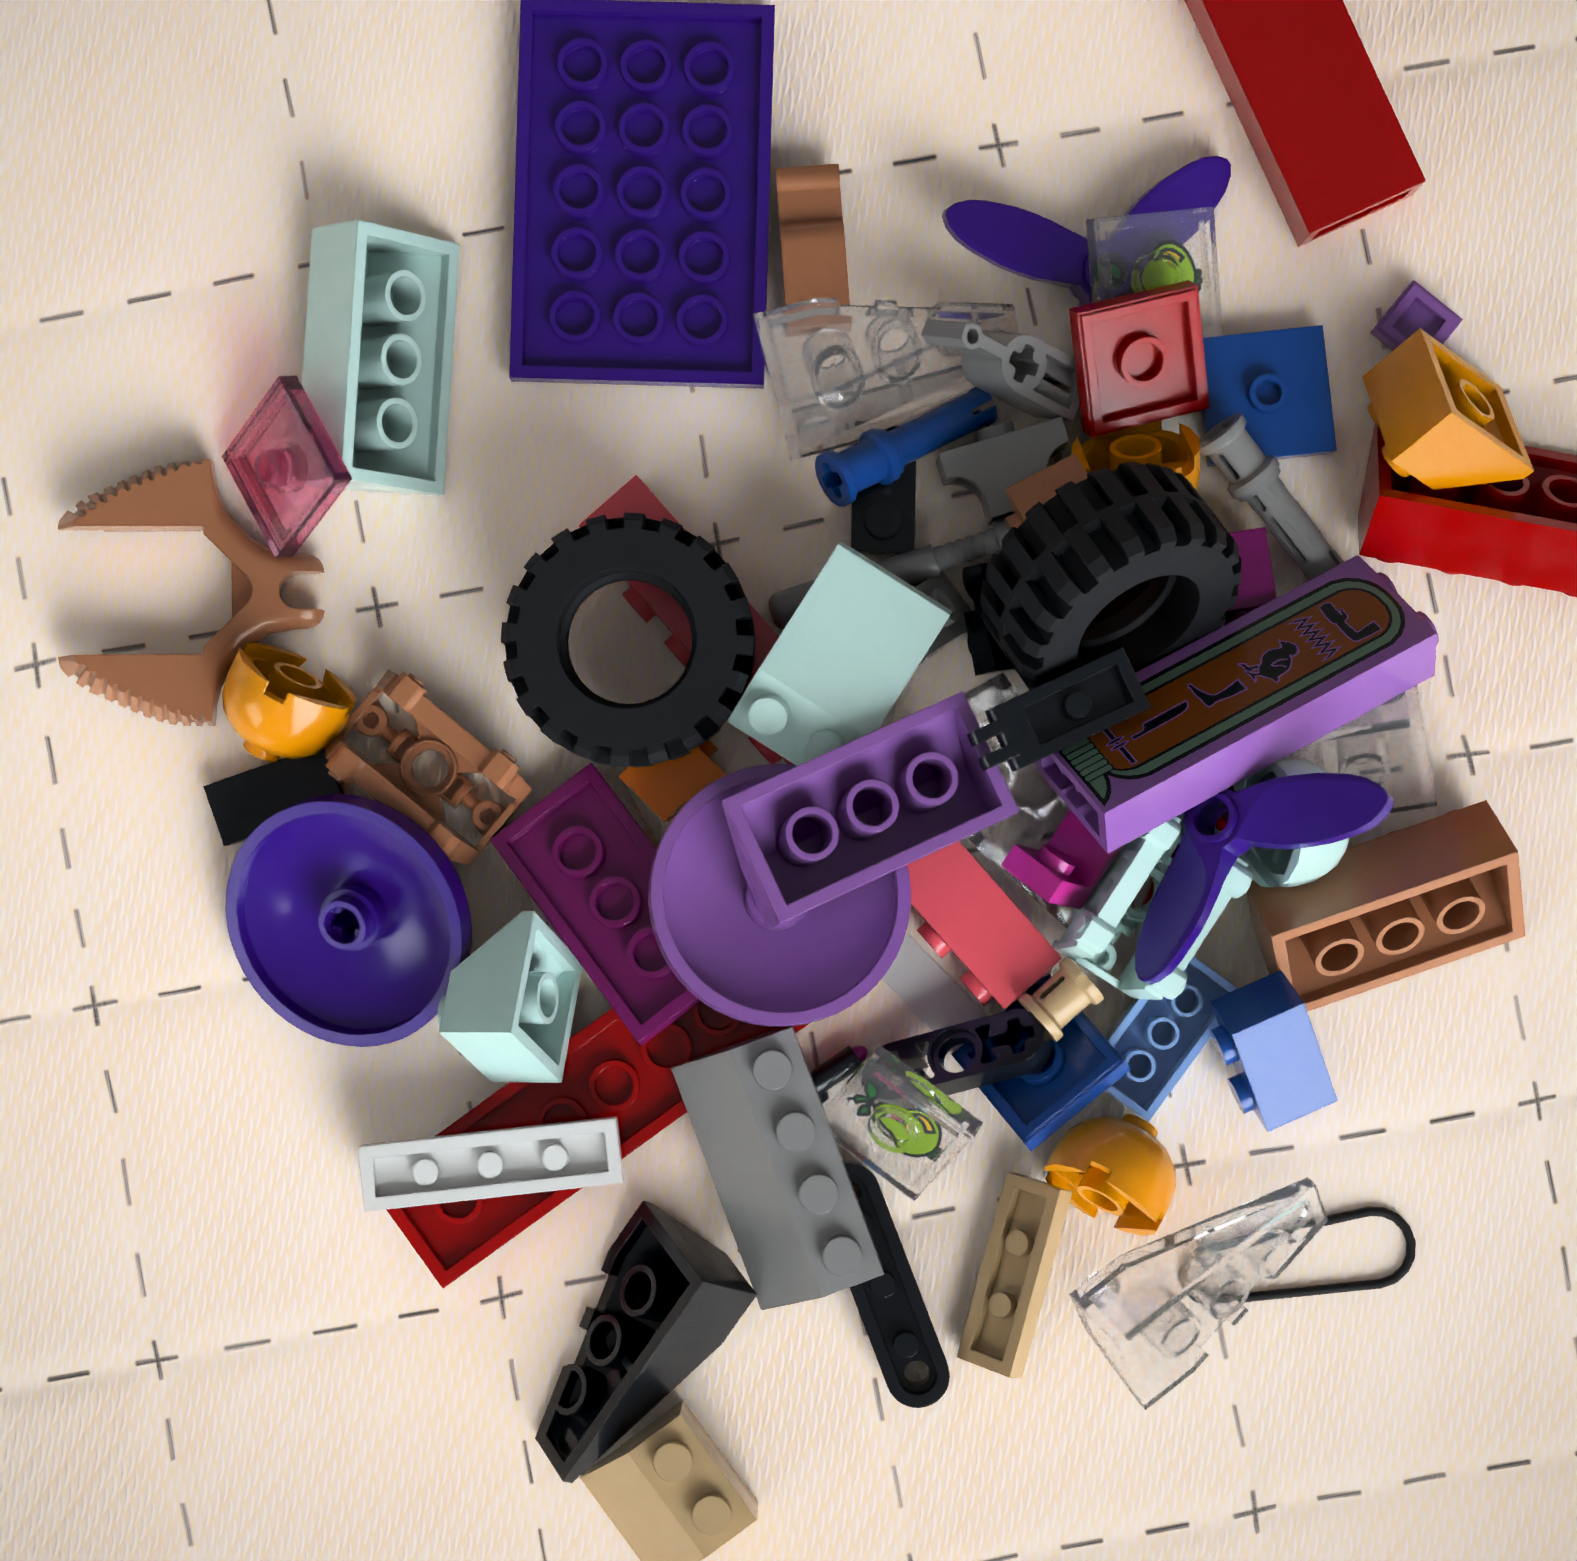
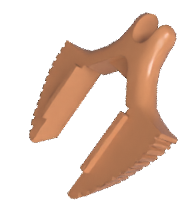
(188, 685)

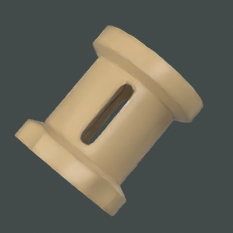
(1061, 998)

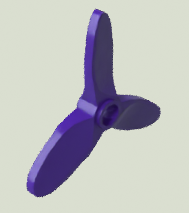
(1057, 256)
(1271, 814)

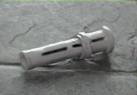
(1257, 481)

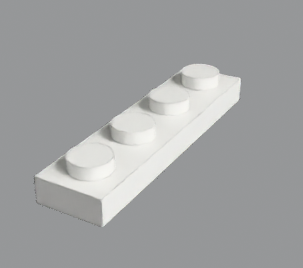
(490, 1164)

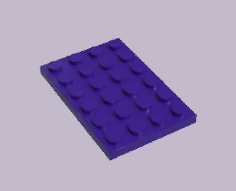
(641, 193)

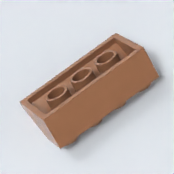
(1394, 907)

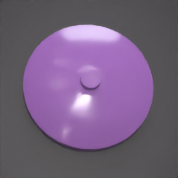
(722, 943)

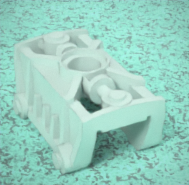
(1108, 911)

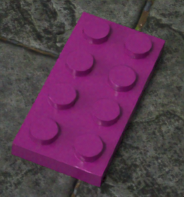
(590, 878)

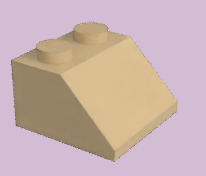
(672, 1490)

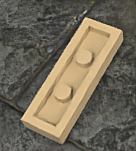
(1014, 1275)

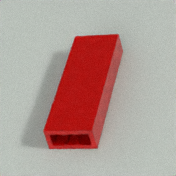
(1310, 109)

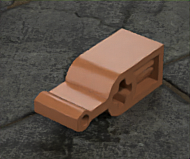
(812, 233)

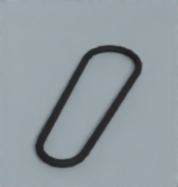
(1358, 1285)

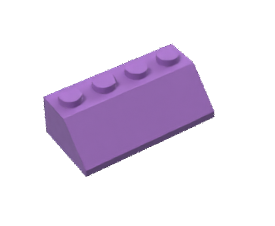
(865, 810)

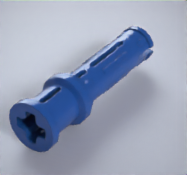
(883, 454)

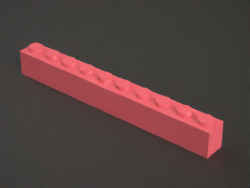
(948, 888)

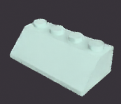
(382, 352)

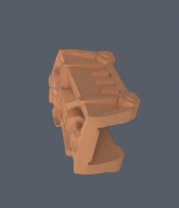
(396, 783)

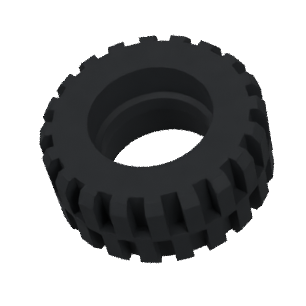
(611, 553)
(1110, 567)

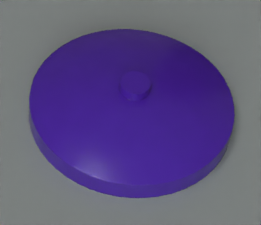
(347, 919)

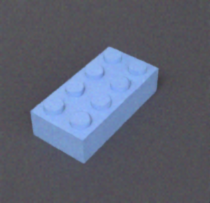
(1164, 1039)

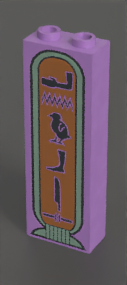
(1246, 701)

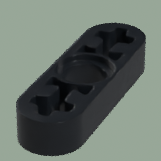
(983, 1071)

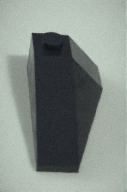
(656, 1321)

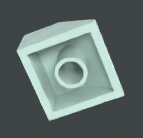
(514, 1003)

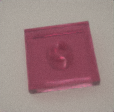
(286, 466)

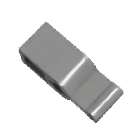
(1011, 367)

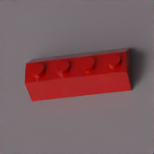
(1490, 531)

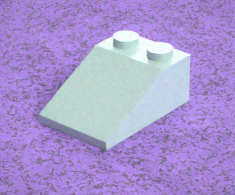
(839, 659)

